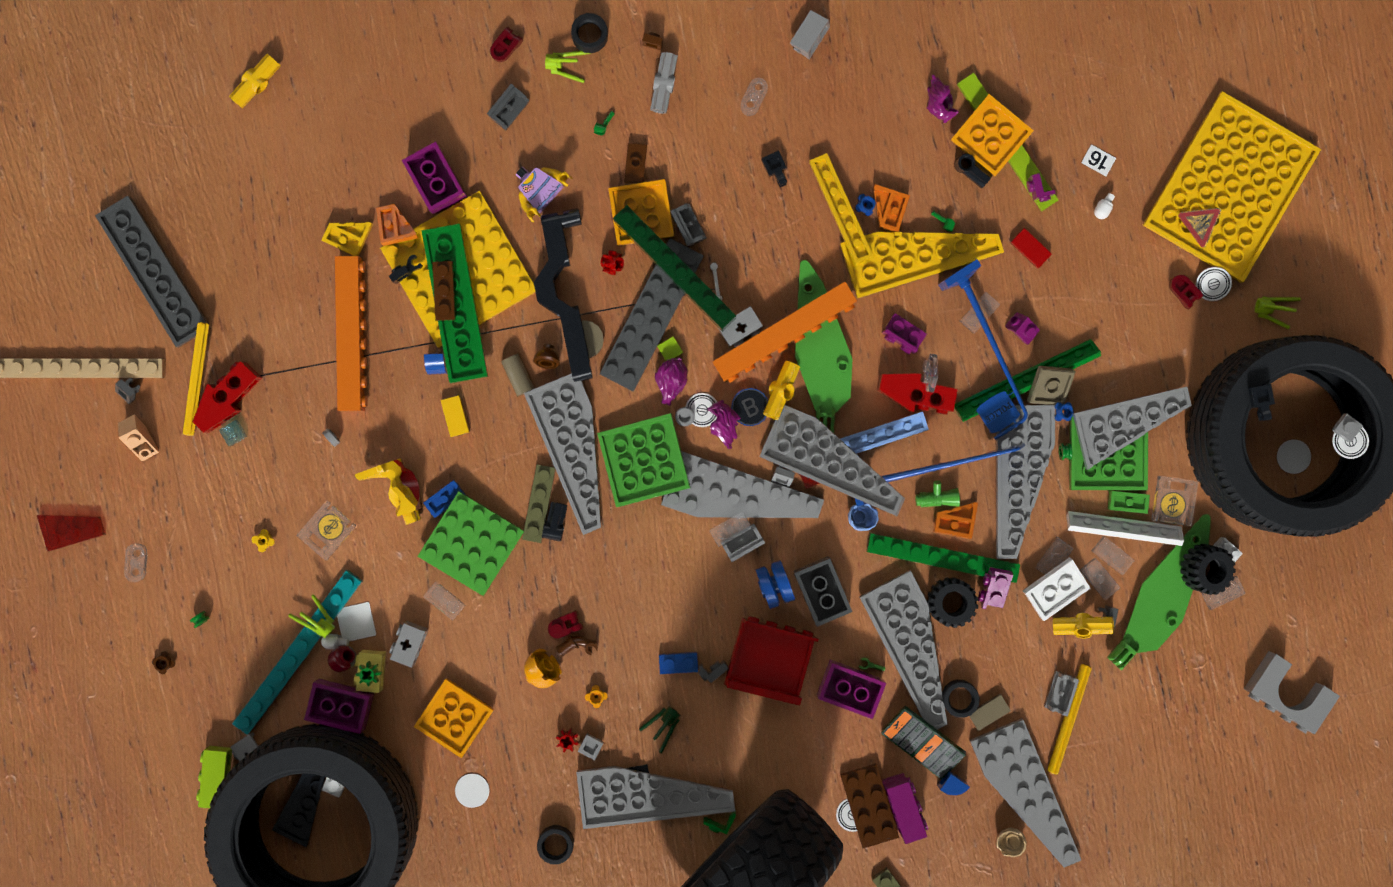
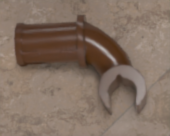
(575, 642)

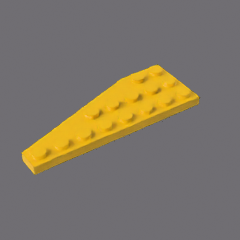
(915, 255)

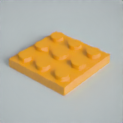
(992, 135)
(648, 202)
(454, 718)

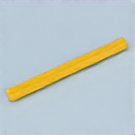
(195, 377)
(1068, 722)

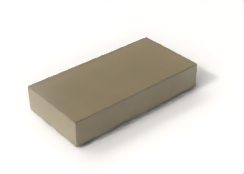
(989, 712)

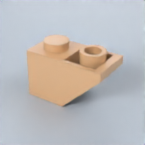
(137, 437)

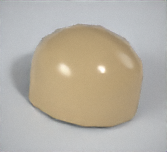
(1011, 842)

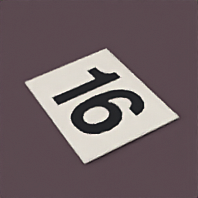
(1098, 160)

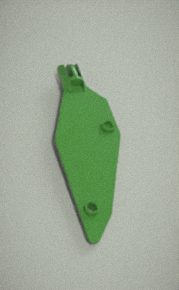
(823, 355)
(1160, 601)

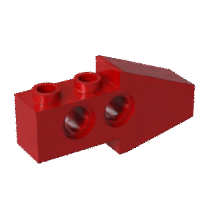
(900, 387)
(212, 409)

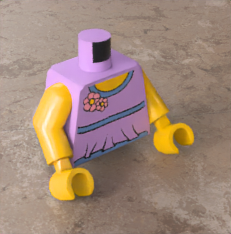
(539, 188)

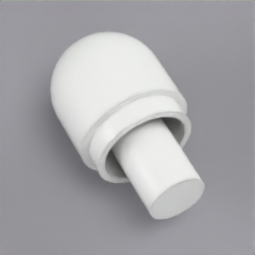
(1104, 207)
(333, 641)

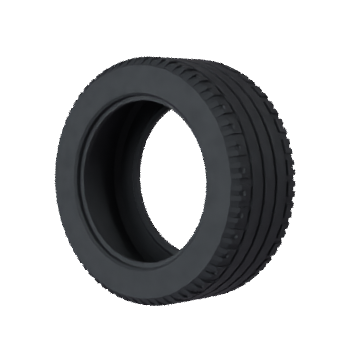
(1219, 425)
(353, 760)

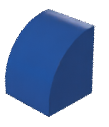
(435, 364)
(953, 785)

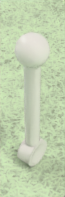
(714, 266)

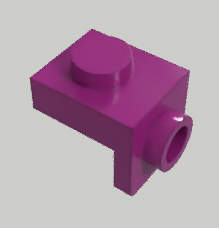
(1035, 186)
(1022, 327)

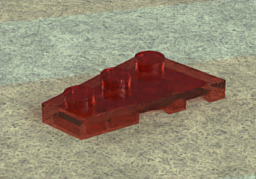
(68, 530)

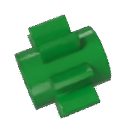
(373, 676)

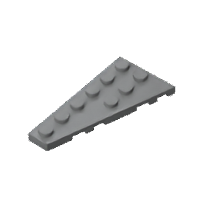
(1116, 425)

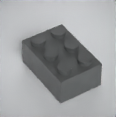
(822, 591)

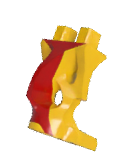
(403, 490)

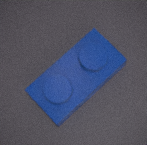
(442, 499)
(678, 663)

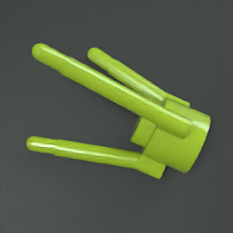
(555, 61)
(1266, 306)
(323, 627)

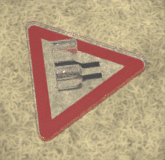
(1200, 223)

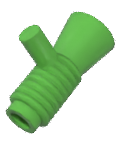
(938, 498)

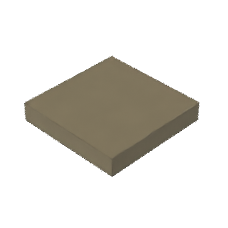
(1051, 385)

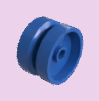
(775, 584)

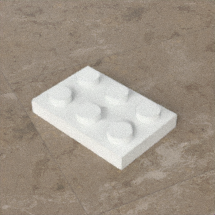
(1056, 589)

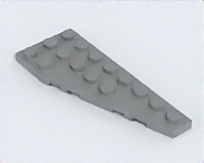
(567, 429)
(817, 453)
(1021, 475)
(726, 492)
(906, 631)
(1018, 775)
(630, 796)

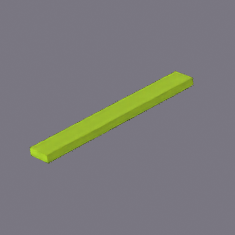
(1020, 161)

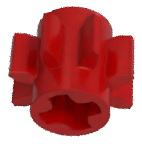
(612, 262)
(572, 740)

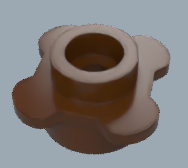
(162, 668)

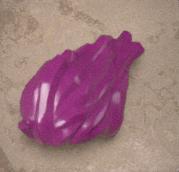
(940, 100)
(671, 379)
(725, 423)

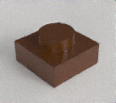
(652, 40)

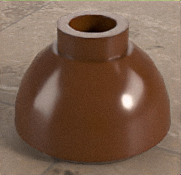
(547, 357)

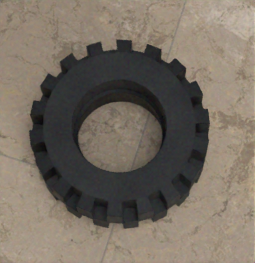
(1220, 570)
(967, 608)

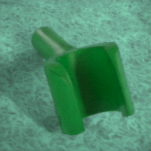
(600, 129)
(948, 223)

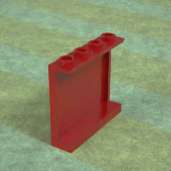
(770, 660)

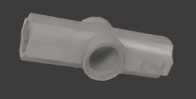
(664, 82)

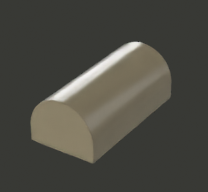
(517, 374)

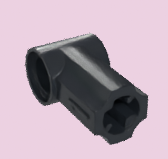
(974, 172)
(554, 526)

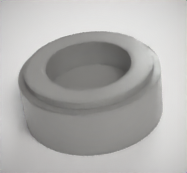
(685, 416)
(331, 437)

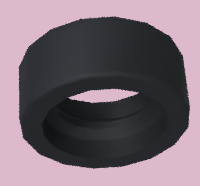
(592, 19)
(974, 698)
(555, 859)

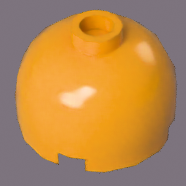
(541, 669)

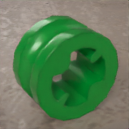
(1065, 451)
(199, 619)

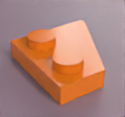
(890, 207)
(393, 226)
(957, 521)

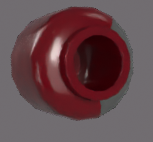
(342, 658)

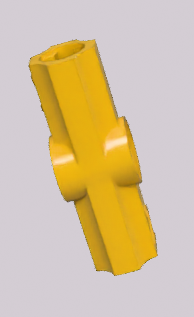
(254, 81)
(781, 390)
(1083, 625)

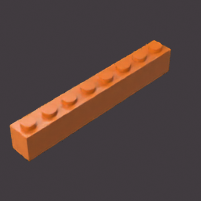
(784, 332)
(350, 333)

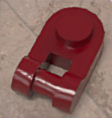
(501, 51)
(1180, 285)
(558, 628)

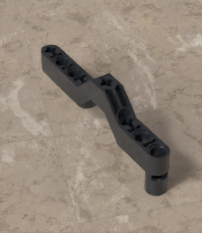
(546, 294)

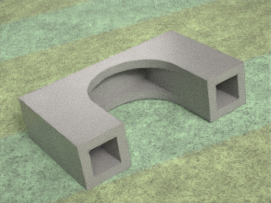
(1265, 686)

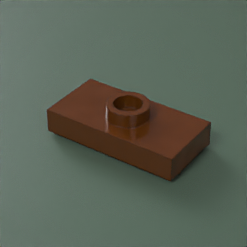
(635, 163)

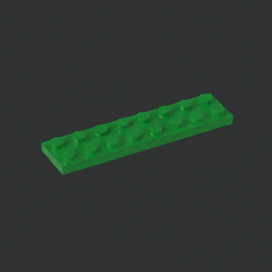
(462, 336)

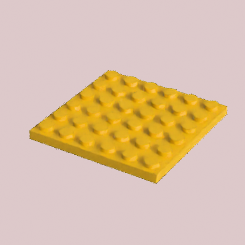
(493, 264)

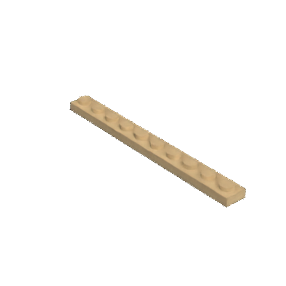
(81, 368)

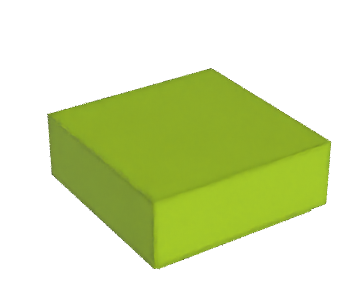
(670, 348)

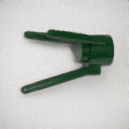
(670, 716)

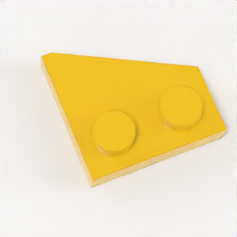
(347, 236)

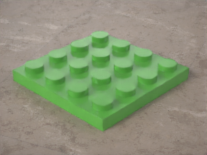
(643, 460)
(1120, 471)
(471, 543)

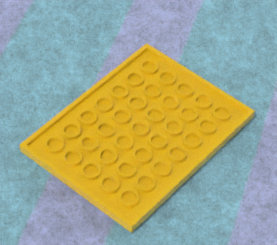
(1244, 169)

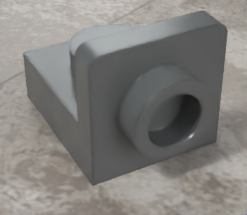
(717, 669)

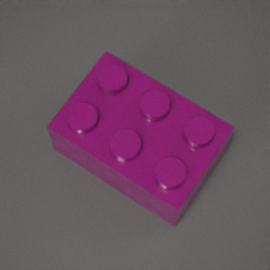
(434, 178)
(851, 689)
(339, 706)
(905, 808)

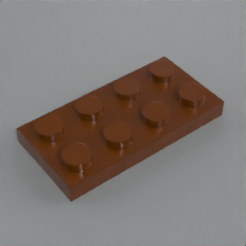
(869, 806)

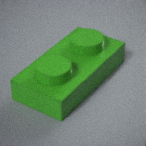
(1128, 502)

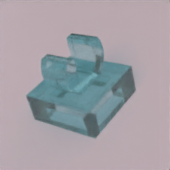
(233, 433)

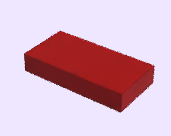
(1031, 248)

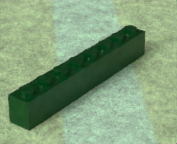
(674, 268)

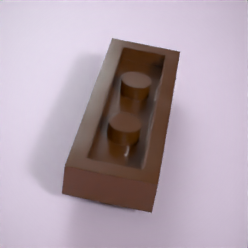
(444, 291)

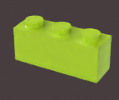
(215, 767)

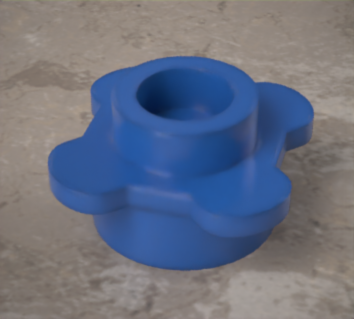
(870, 202)
(1068, 410)

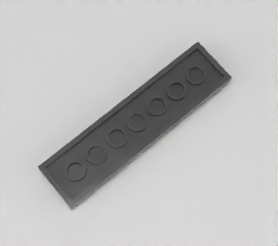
(152, 270)
(647, 322)

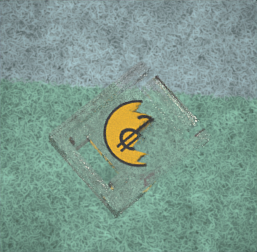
(1174, 504)
(329, 527)

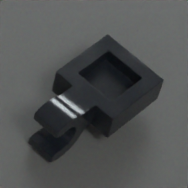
(774, 166)
(401, 272)
(1262, 397)

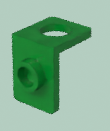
(717, 827)

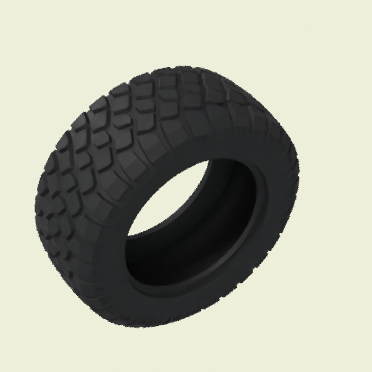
(774, 847)

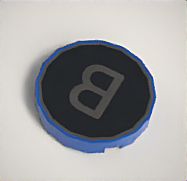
(750, 406)

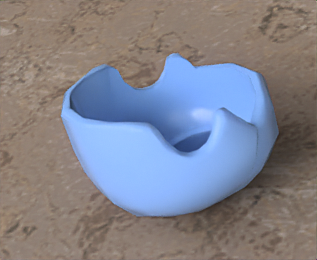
(863, 517)

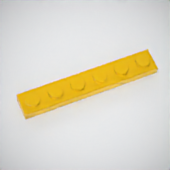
(841, 209)

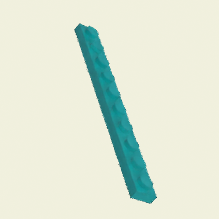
(295, 655)

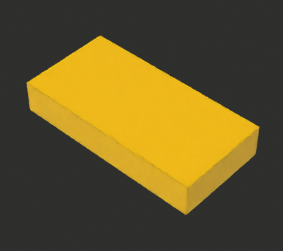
(455, 416)

